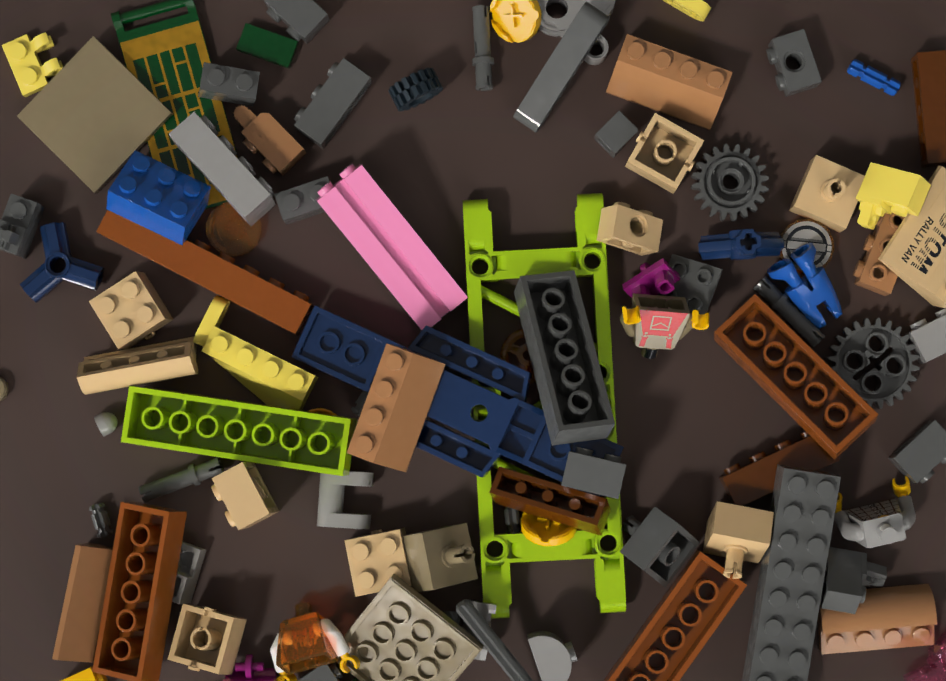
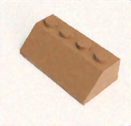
(669, 82)
(396, 408)
(83, 603)

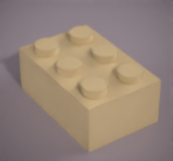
(244, 495)

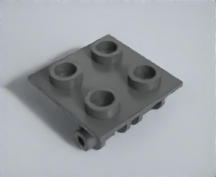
(696, 282)

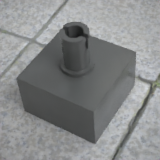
(658, 545)

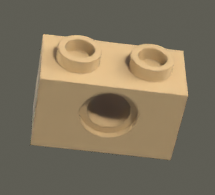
(630, 229)

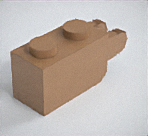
(269, 139)

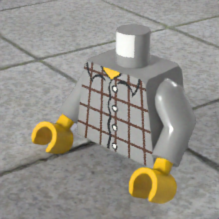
(878, 522)

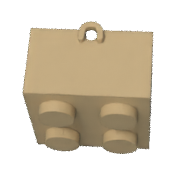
(664, 153)
(131, 310)
(375, 559)
(207, 639)

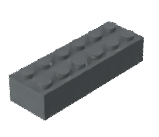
(563, 358)

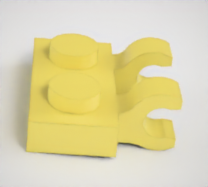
(26, 65)

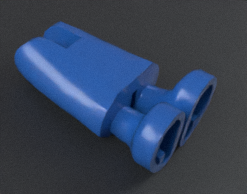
(810, 288)

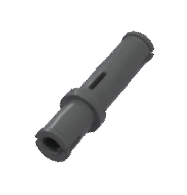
(482, 46)
(780, 302)
(181, 479)

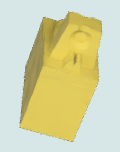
(889, 192)

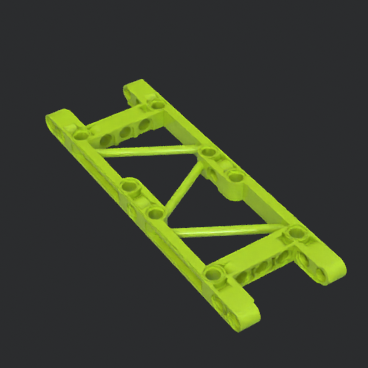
(512, 265)

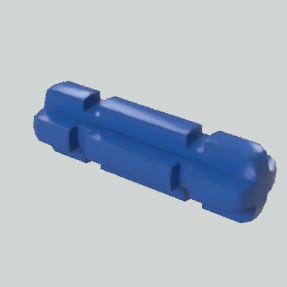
(873, 77)

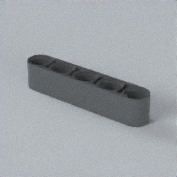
(561, 67)

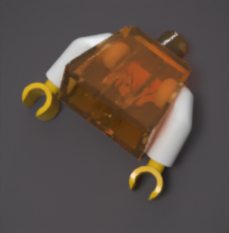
(308, 643)

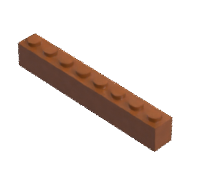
(213, 272)

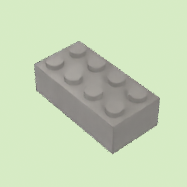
(220, 166)

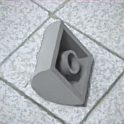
(551, 655)

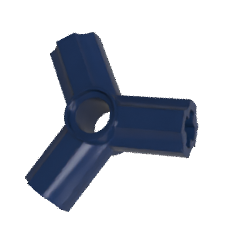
(741, 245)
(76, 271)

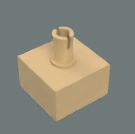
(827, 193)
(738, 535)

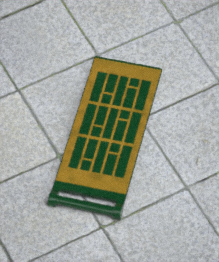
(170, 64)

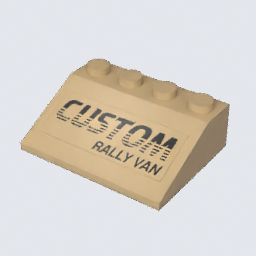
(919, 245)

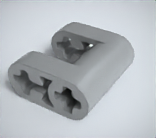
(332, 500)

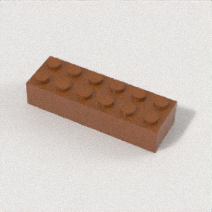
(795, 376)
(139, 592)
(679, 623)

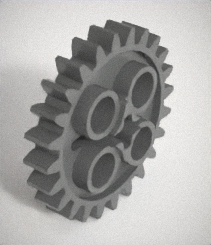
(857, 343)

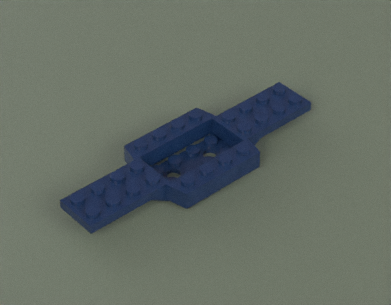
(511, 425)

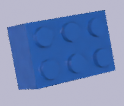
(158, 197)

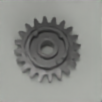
(742, 170)

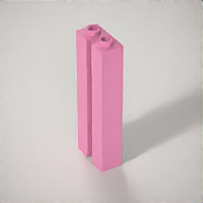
(390, 246)

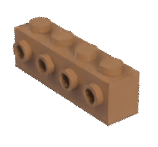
(871, 271)

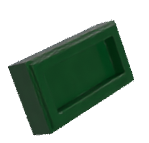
(267, 45)

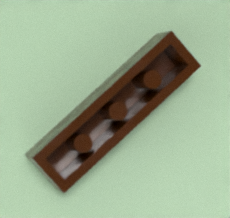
(930, 104)
(758, 477)
(550, 501)

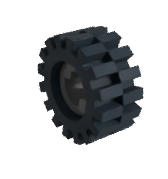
(415, 89)

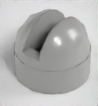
(106, 423)

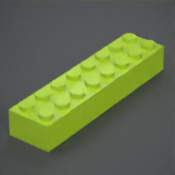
(238, 430)

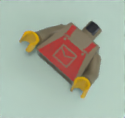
(659, 322)

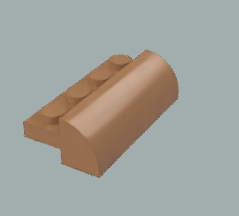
(884, 621)

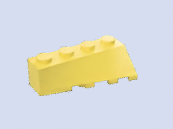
(262, 373)

